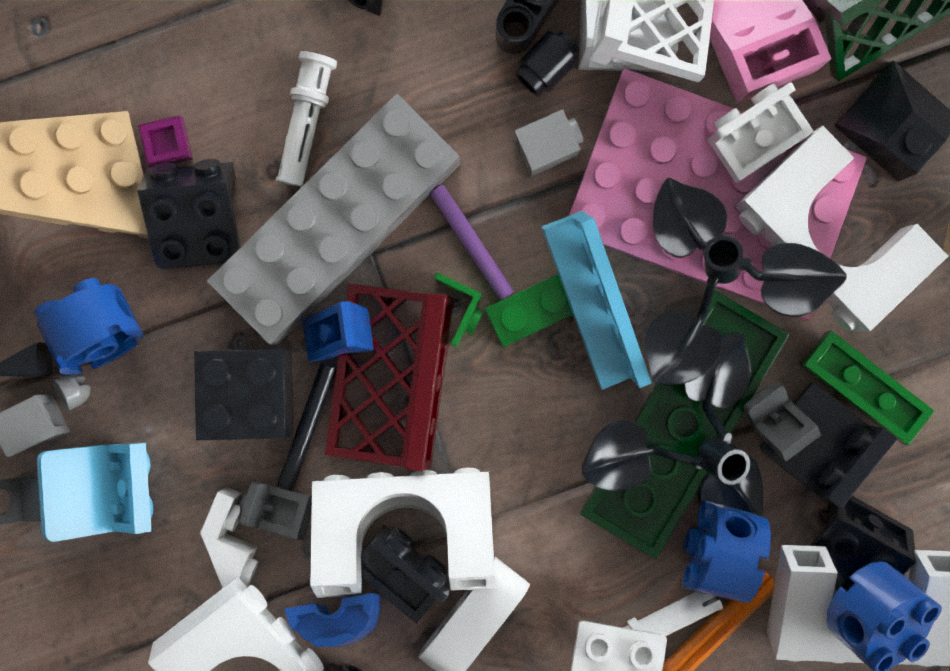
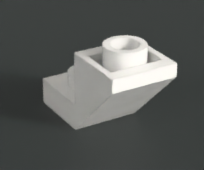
(228, 553)

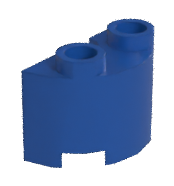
(346, 626)

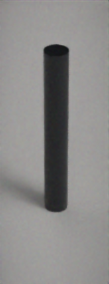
(306, 427)

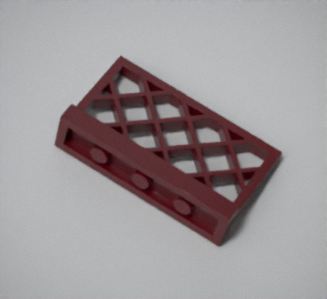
(424, 389)

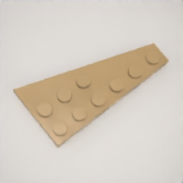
(73, 172)

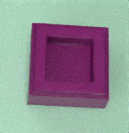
(165, 141)

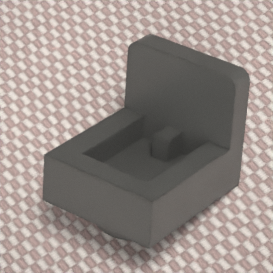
(780, 421)
(276, 510)

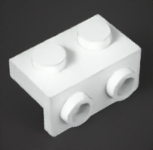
(759, 134)

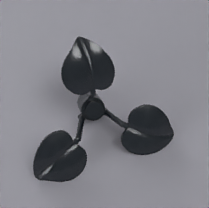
(793, 276)
(620, 450)

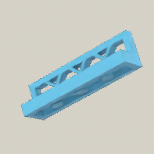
(595, 300)

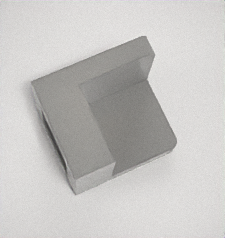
(31, 424)

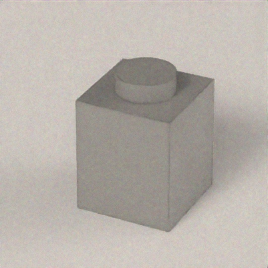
(548, 142)

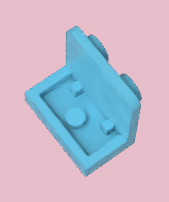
(94, 491)

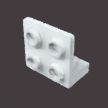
(616, 649)

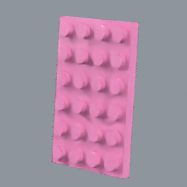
(663, 134)

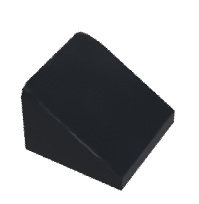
(29, 362)

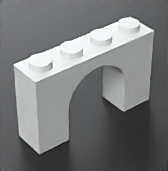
(780, 212)
(348, 507)
(806, 588)
(230, 627)

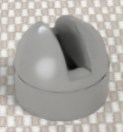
(69, 390)

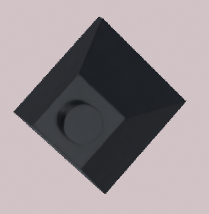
(897, 123)

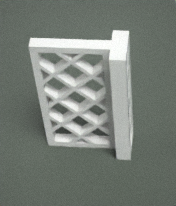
(615, 24)

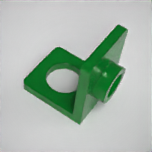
(472, 315)

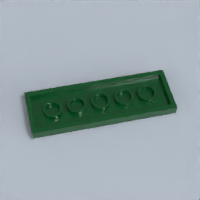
(674, 422)

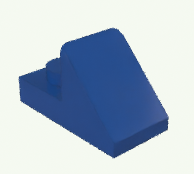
(337, 331)

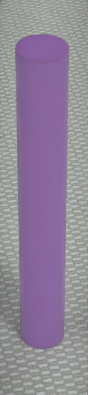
(471, 242)

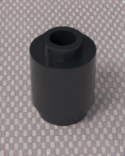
(547, 62)

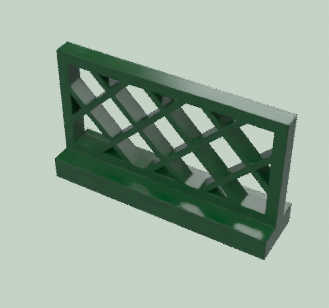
(871, 45)

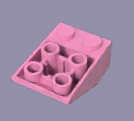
(765, 43)

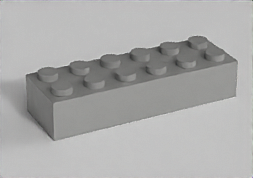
(335, 221)

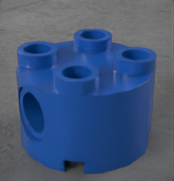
(88, 326)
(726, 552)
(883, 617)

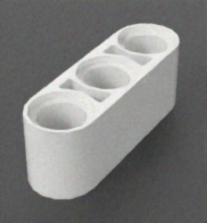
(473, 621)

